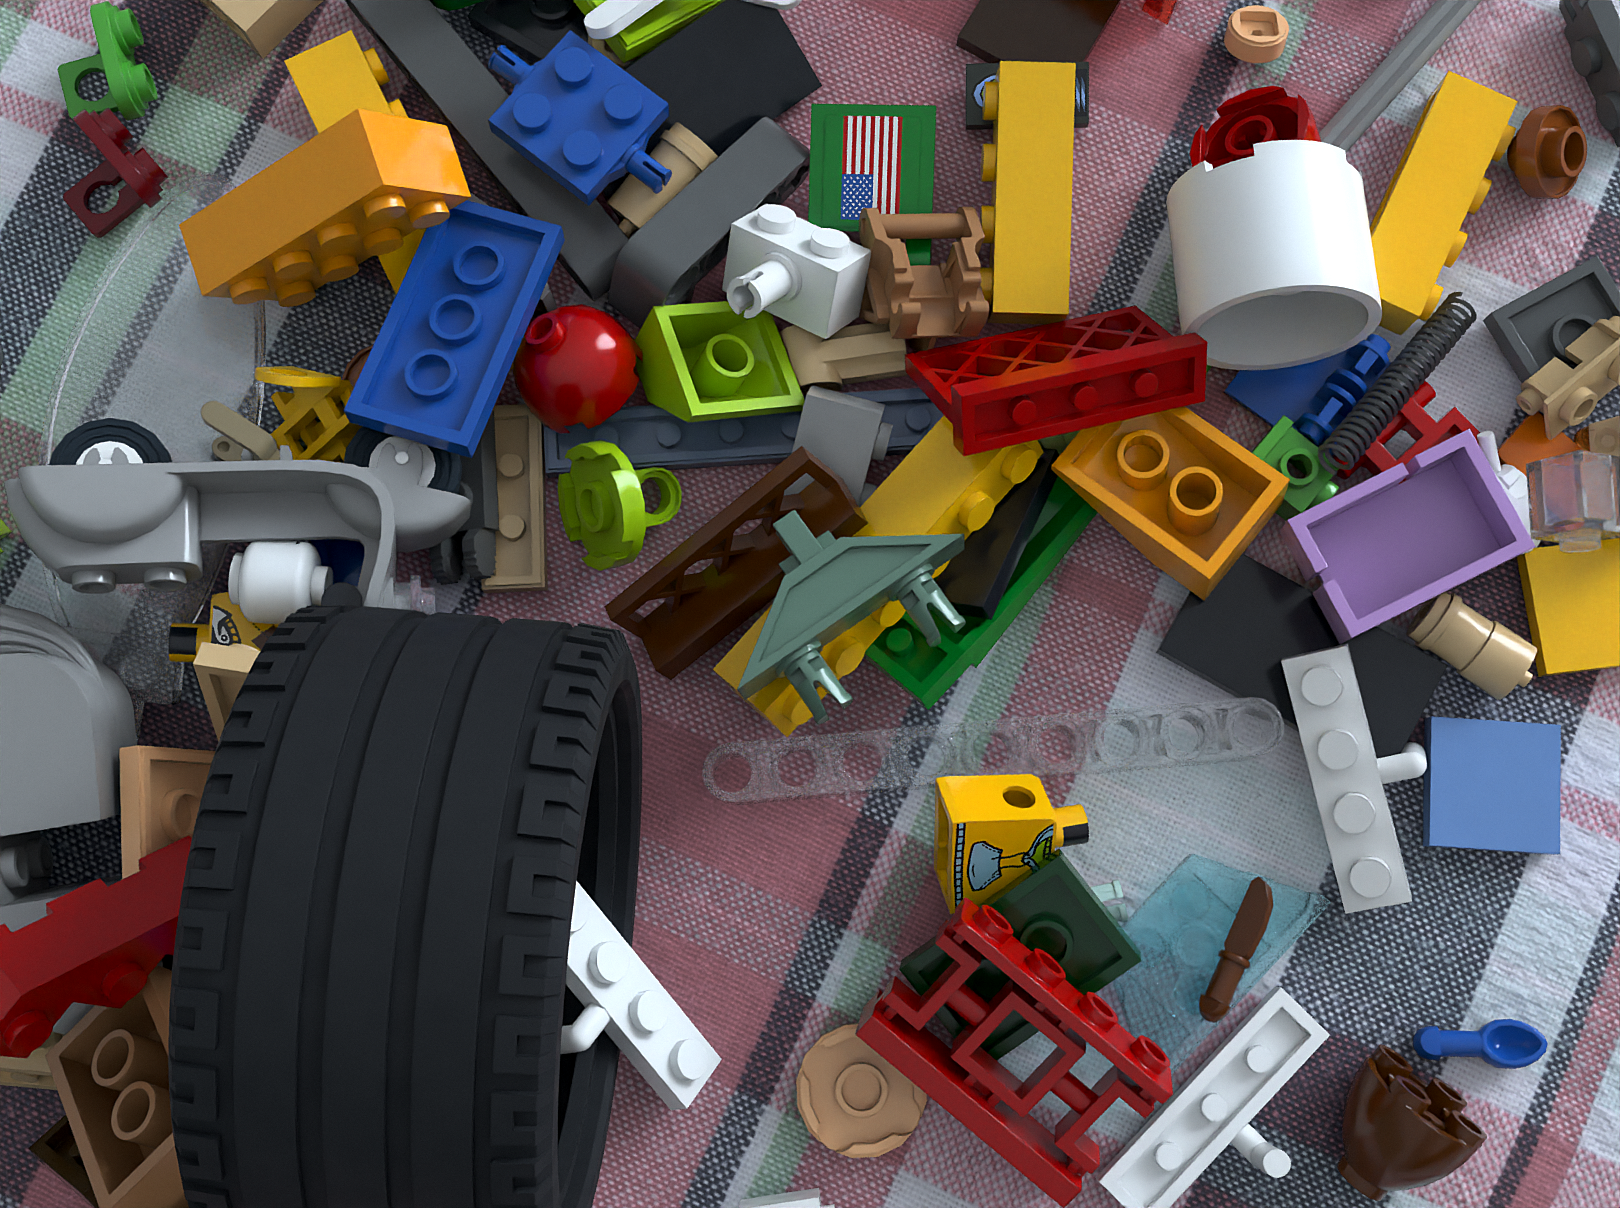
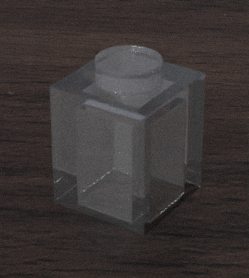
(1574, 499)

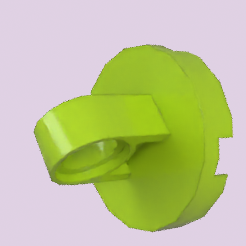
(606, 506)

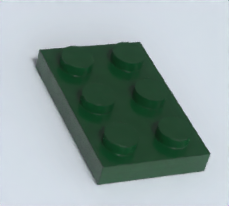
(1048, 911)

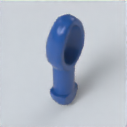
(1498, 1043)

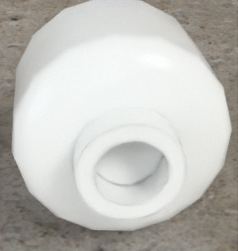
(277, 580)

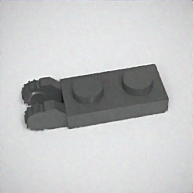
(479, 541)

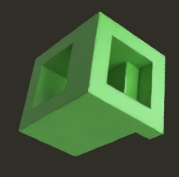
(1286, 445)

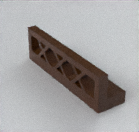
(744, 570)

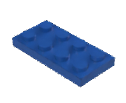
(455, 327)

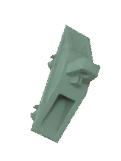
(833, 588)

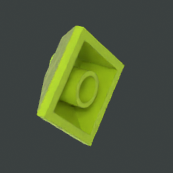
(715, 363)

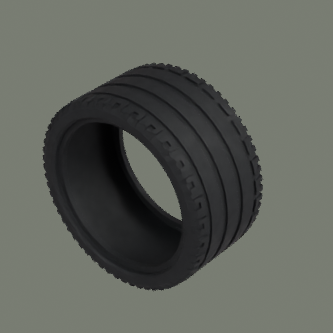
(393, 913)

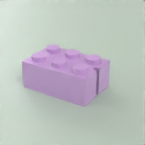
(1409, 541)

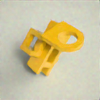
(313, 396)

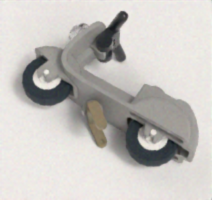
(127, 514)

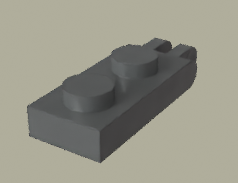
(1595, 54)

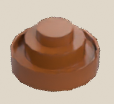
(1548, 152)

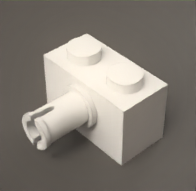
(794, 270)

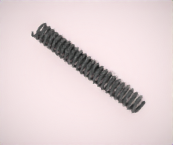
(1407, 392)

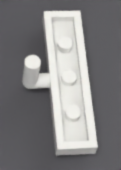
(1350, 778)
(631, 1009)
(1217, 1108)

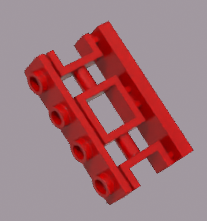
(980, 1088)

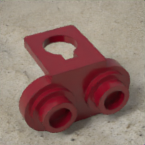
(137, 170)

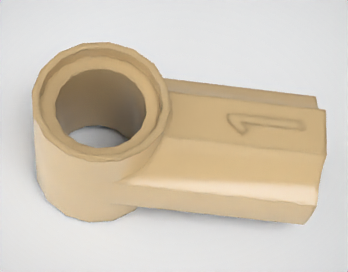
(845, 357)

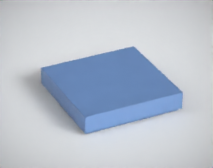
(1492, 785)

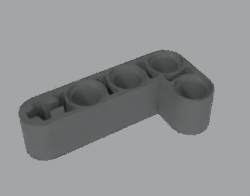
(694, 228)

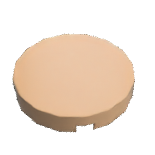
(855, 1096)

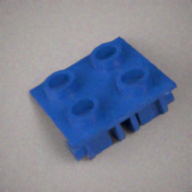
(1316, 392)

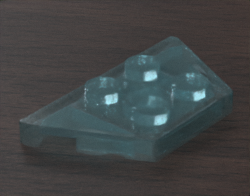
(1180, 941)

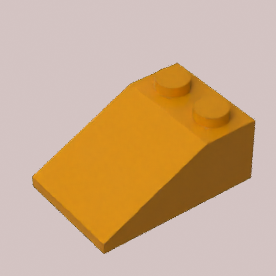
(1175, 491)

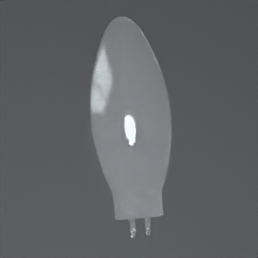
(153, 357)

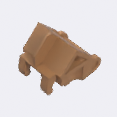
(923, 299)

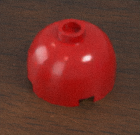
(1250, 119)
(576, 367)

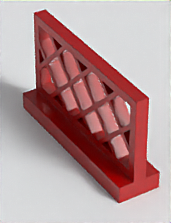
(1073, 392)

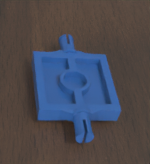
(579, 118)

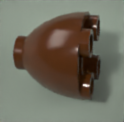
(1401, 1128)

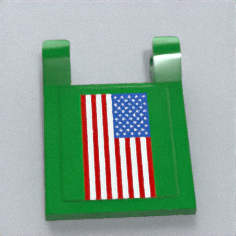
(872, 161)

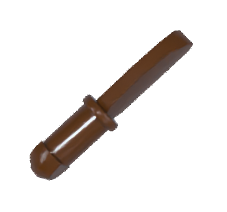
(1239, 948)

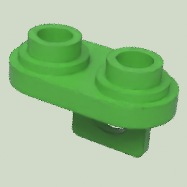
(129, 84)

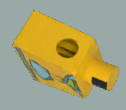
(996, 831)

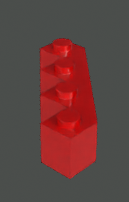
(89, 948)

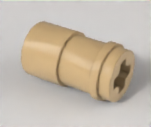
(677, 151)
(1475, 646)

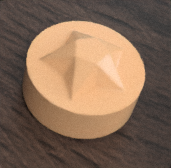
(1256, 34)

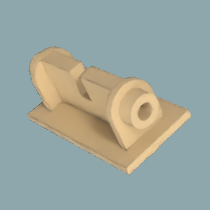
(1570, 394)

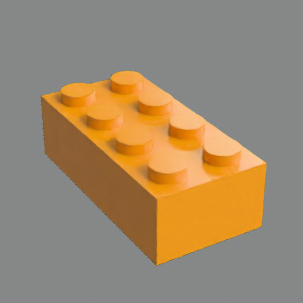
(325, 209)

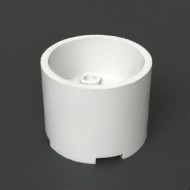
(1274, 256)

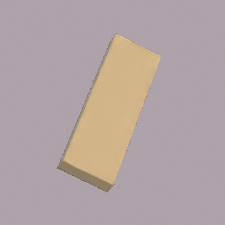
(521, 503)

